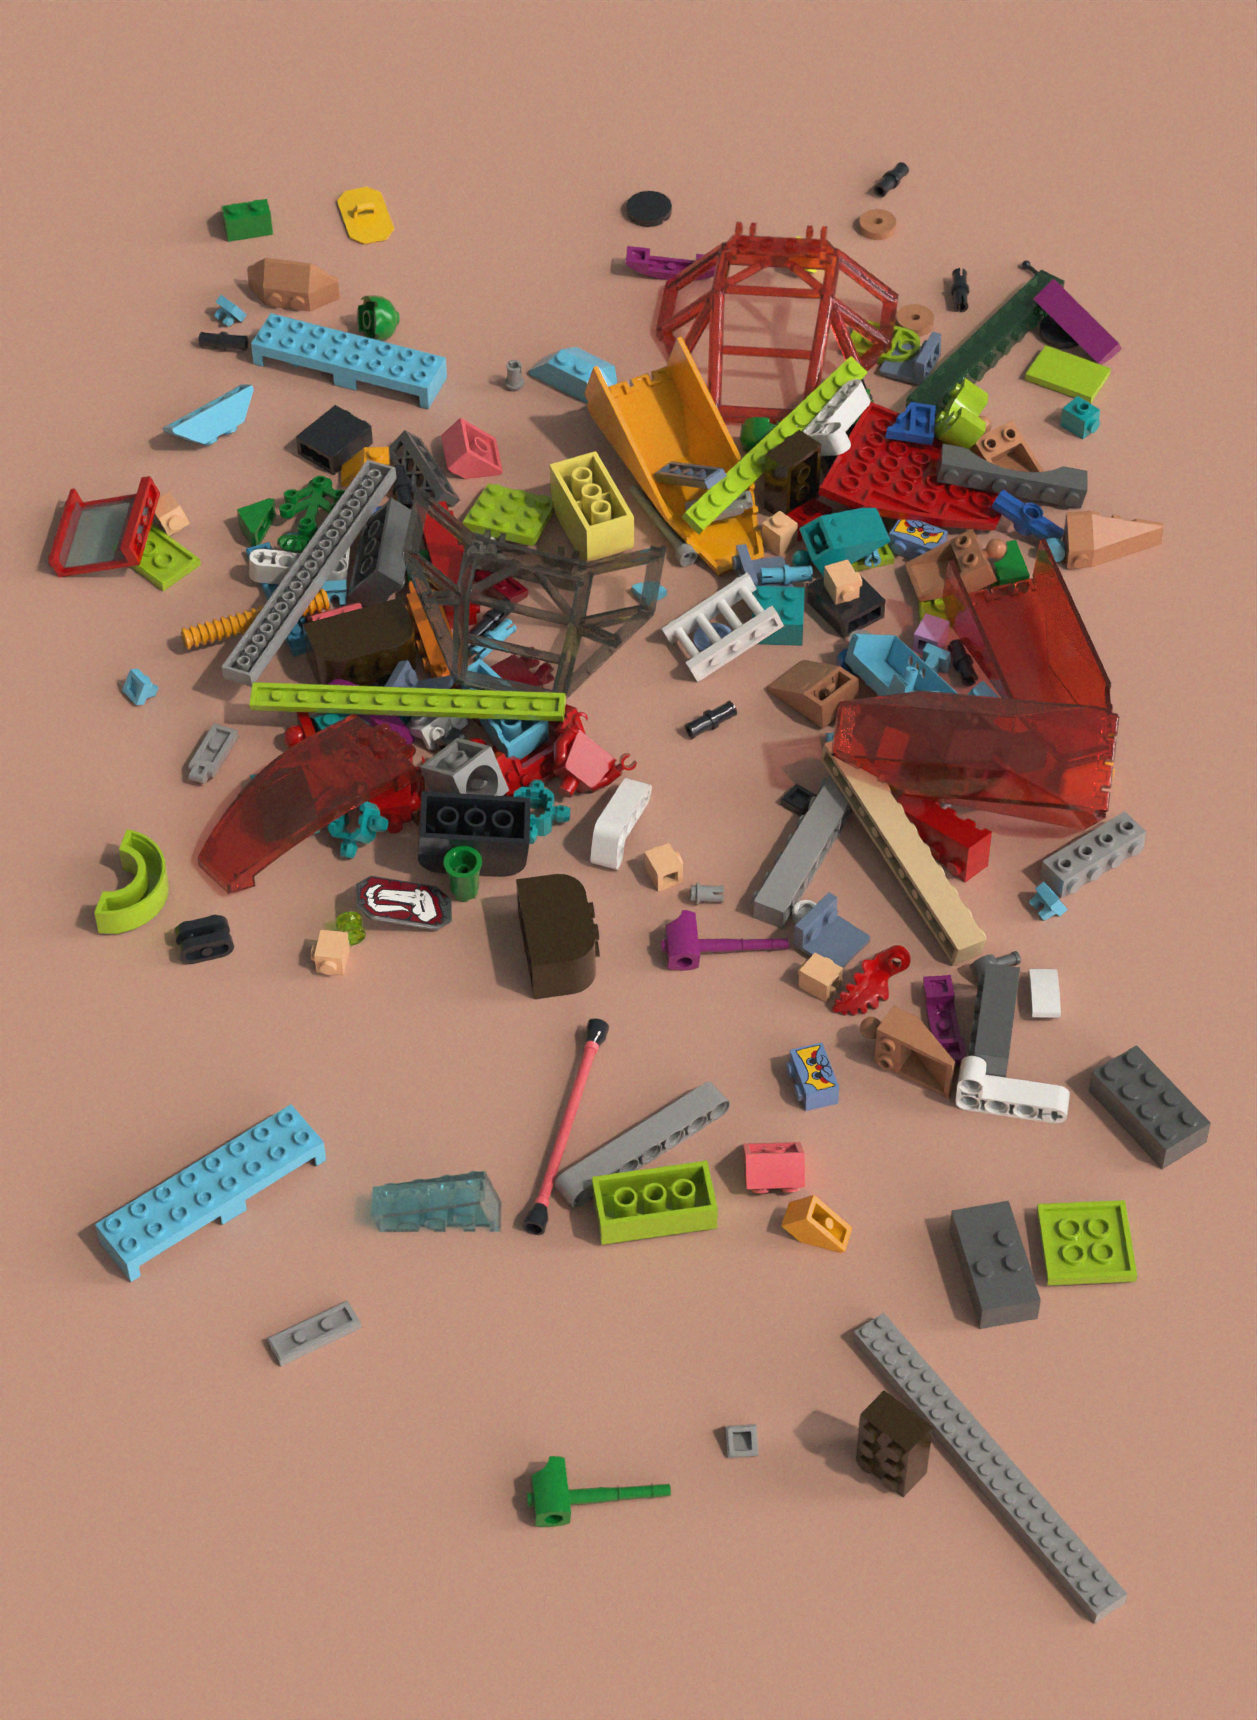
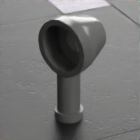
(979, 965)

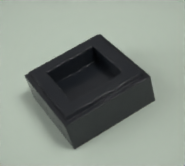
(797, 799)

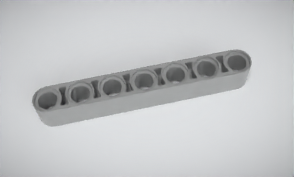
(644, 1141)

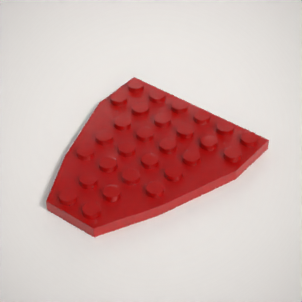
(901, 479)

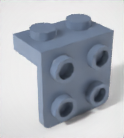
(742, 564)

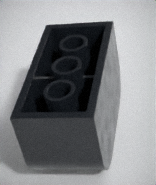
(488, 823)

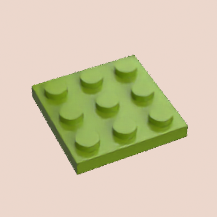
(510, 512)
(1086, 1242)

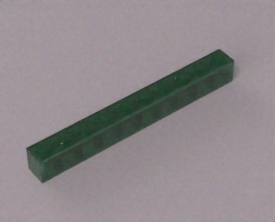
(986, 344)

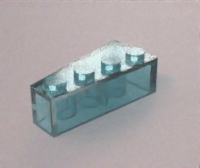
(437, 1203)

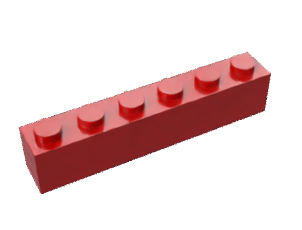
(446, 557)

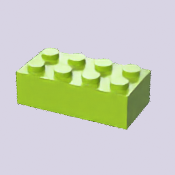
(654, 1202)

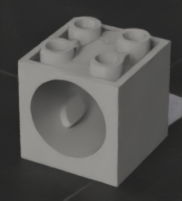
(465, 769)

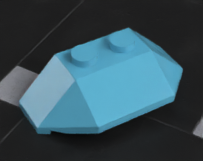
(570, 371)
(213, 418)

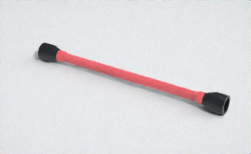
(537, 1216)

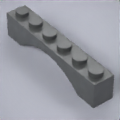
(965, 469)

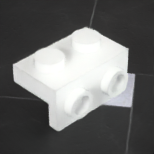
(433, 727)

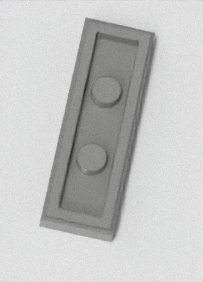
(314, 1333)

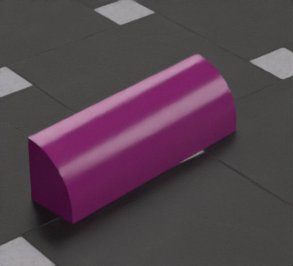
(1077, 322)

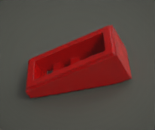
(804, 513)

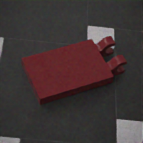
(518, 670)

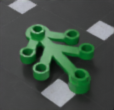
(318, 487)

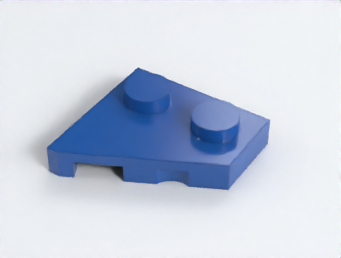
(914, 424)

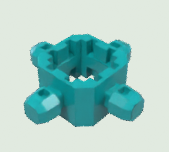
(544, 798)
(369, 822)

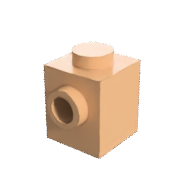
(170, 514)
(779, 533)
(842, 581)
(664, 866)
(331, 952)
(820, 976)

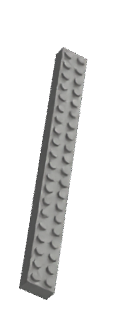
(308, 573)
(990, 1469)

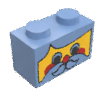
(914, 538)
(813, 1077)

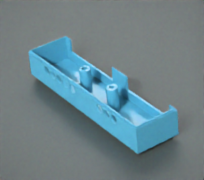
(350, 357)
(886, 667)
(209, 1190)

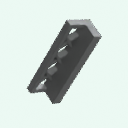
(424, 466)

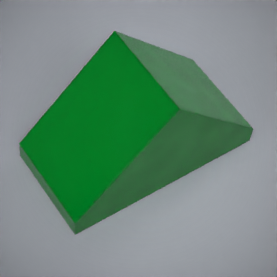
(256, 520)

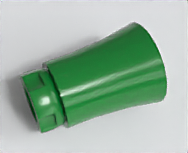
(463, 871)

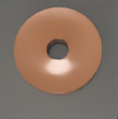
(877, 224)
(916, 318)

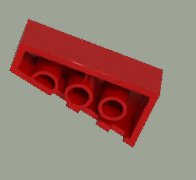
(950, 839)

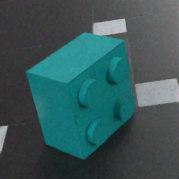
(790, 608)

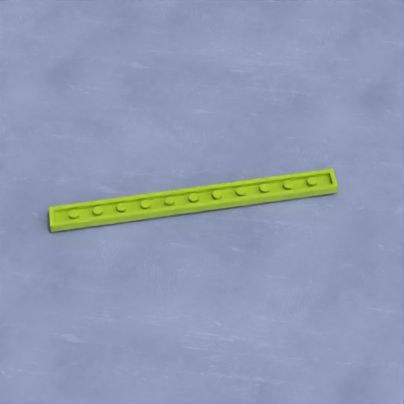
(752, 465)
(408, 701)

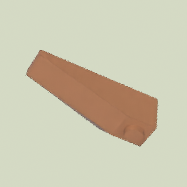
(1100, 539)

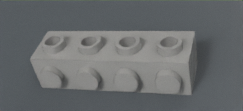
(1093, 855)

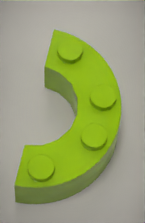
(959, 420)
(141, 899)

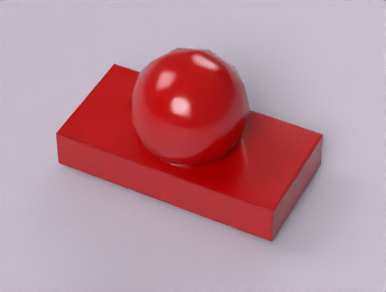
(299, 732)

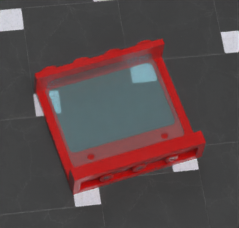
(104, 531)

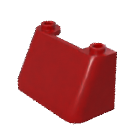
(538, 763)

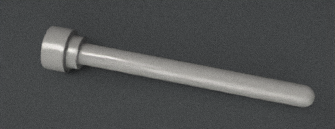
(684, 552)

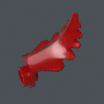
(873, 981)

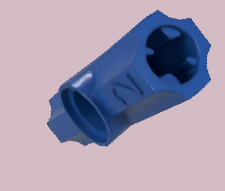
(1027, 517)

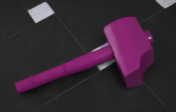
(684, 947)

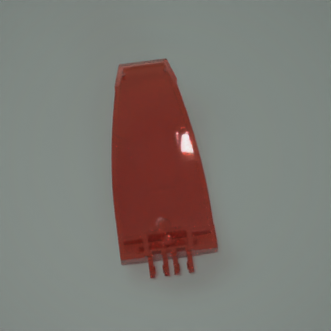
(303, 794)

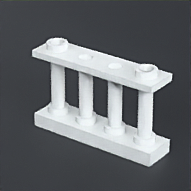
(734, 643)

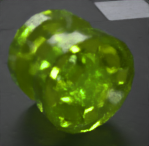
(351, 923)

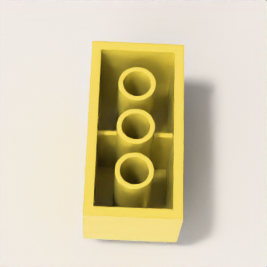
(590, 507)

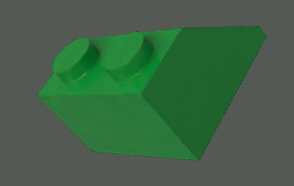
(247, 220)

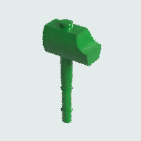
(553, 1499)

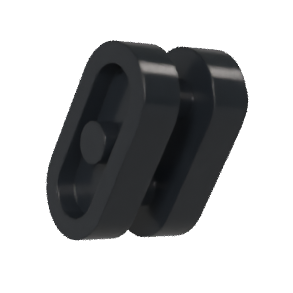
(203, 939)

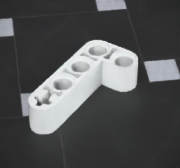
(837, 416)
(273, 565)
(617, 822)
(1009, 1096)

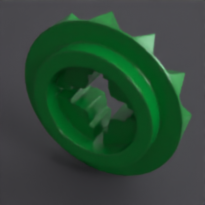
(293, 543)

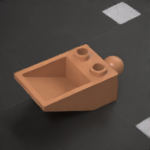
(1006, 449)
(970, 557)
(816, 689)
(910, 1050)

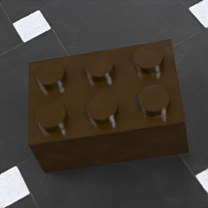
(792, 473)
(893, 1444)

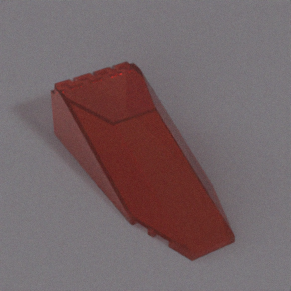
(1029, 637)
(985, 752)

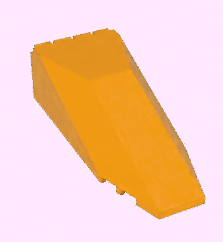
(675, 422)

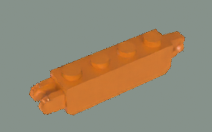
(426, 643)

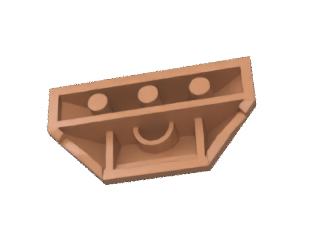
(292, 284)

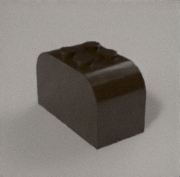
(361, 644)
(557, 934)

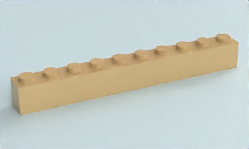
(908, 859)

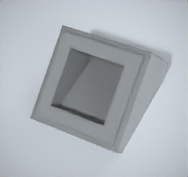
(741, 1440)

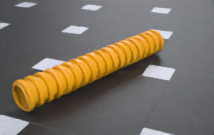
(239, 623)

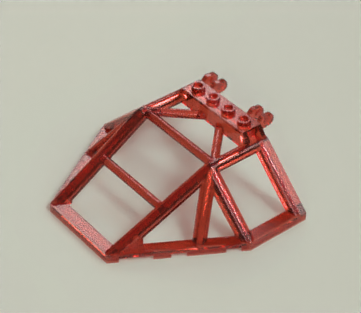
(777, 252)

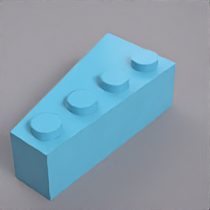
(511, 736)

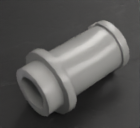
(514, 378)
(704, 893)

